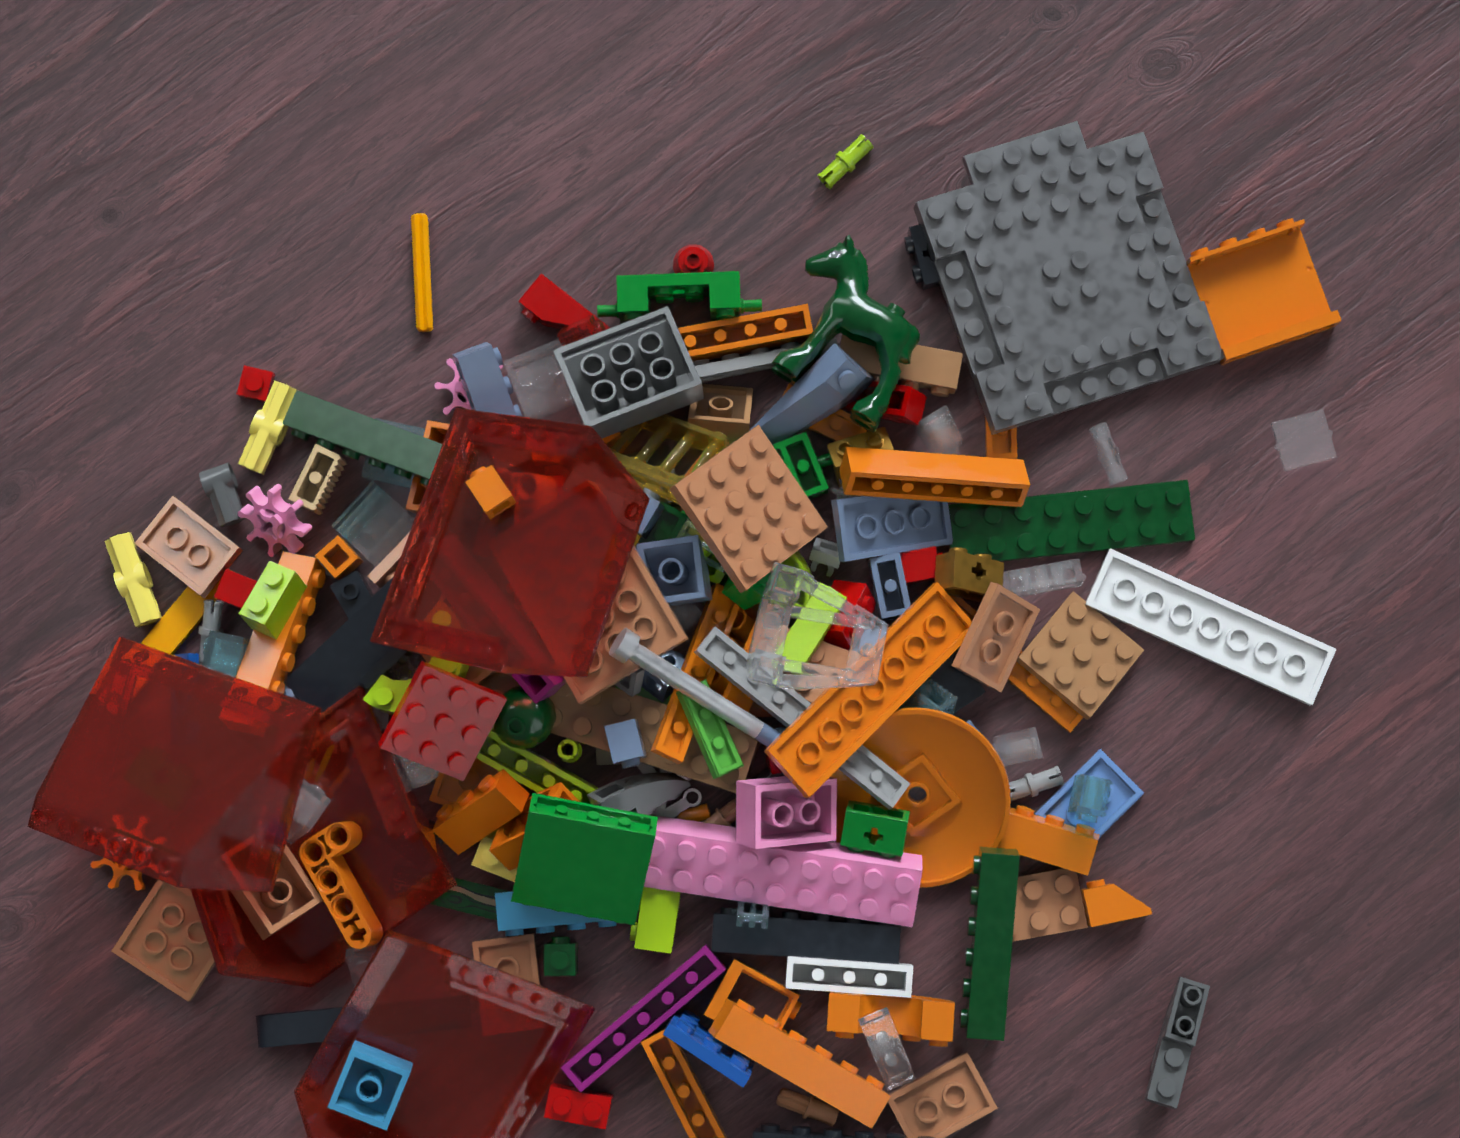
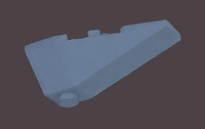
(821, 391)

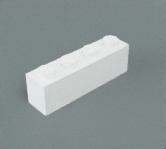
(849, 976)

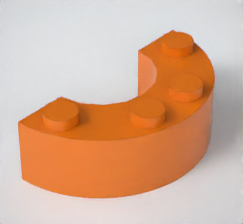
(913, 1017)

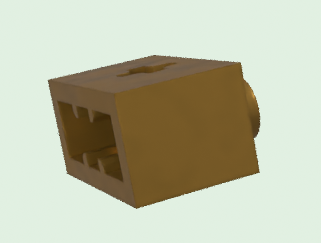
(967, 574)

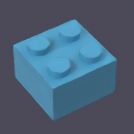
(370, 1085)

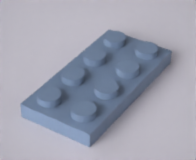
(888, 526)

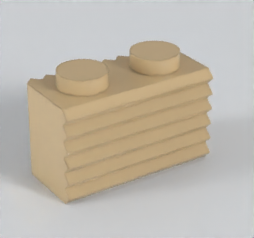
(318, 479)

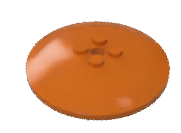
(963, 787)

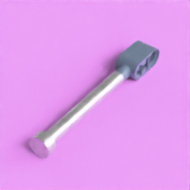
(627, 647)

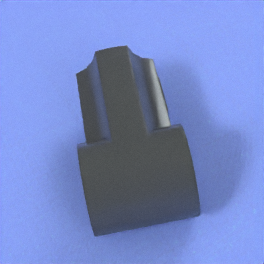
(221, 487)

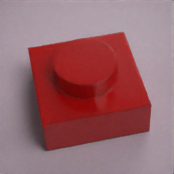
(255, 383)

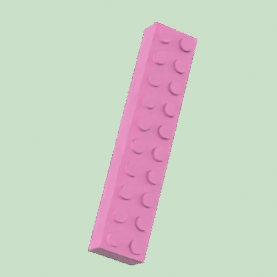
(802, 877)

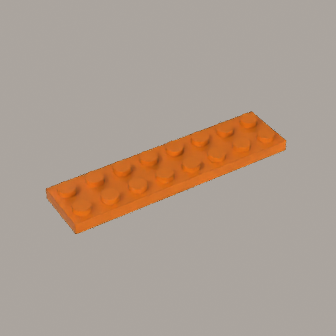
(847, 716)

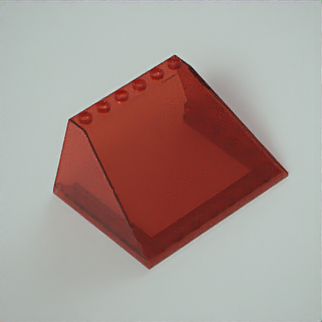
(536, 578)
(180, 772)
(394, 864)
(475, 1037)

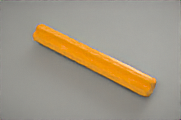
(422, 272)

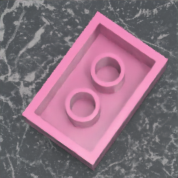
(777, 814)

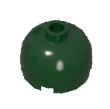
(522, 721)

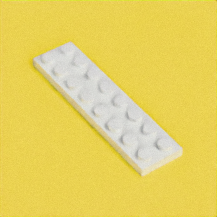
(1210, 627)

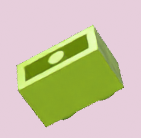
(272, 599)
(656, 920)

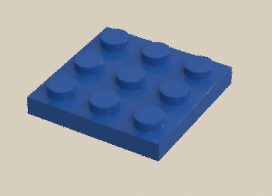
(695, 1038)

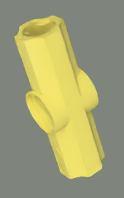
(267, 428)
(133, 579)

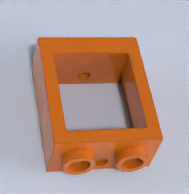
(509, 837)
(789, 1010)

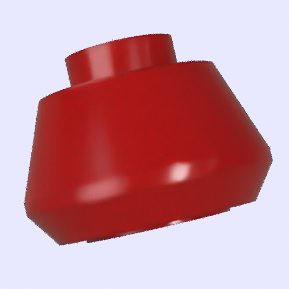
(693, 255)

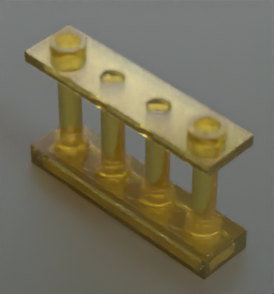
(688, 435)

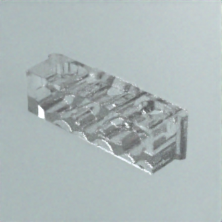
(1044, 578)

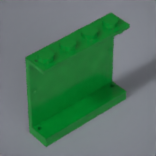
(584, 859)

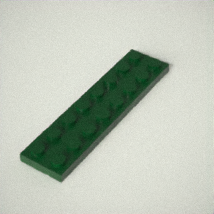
(1076, 522)

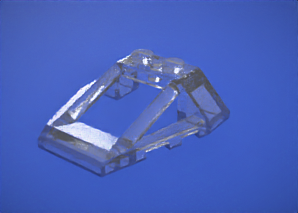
(776, 608)

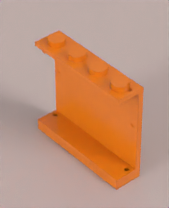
(1261, 290)

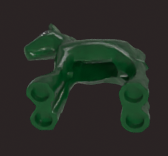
(860, 320)

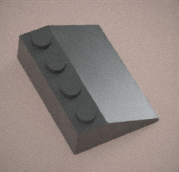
(629, 373)

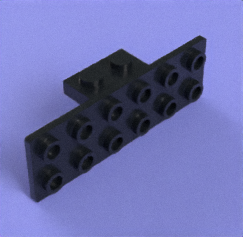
(346, 659)

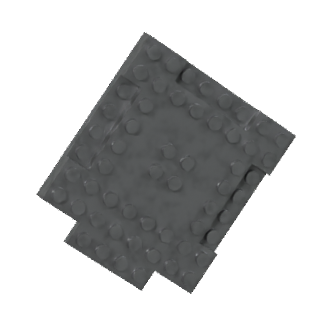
(1064, 275)

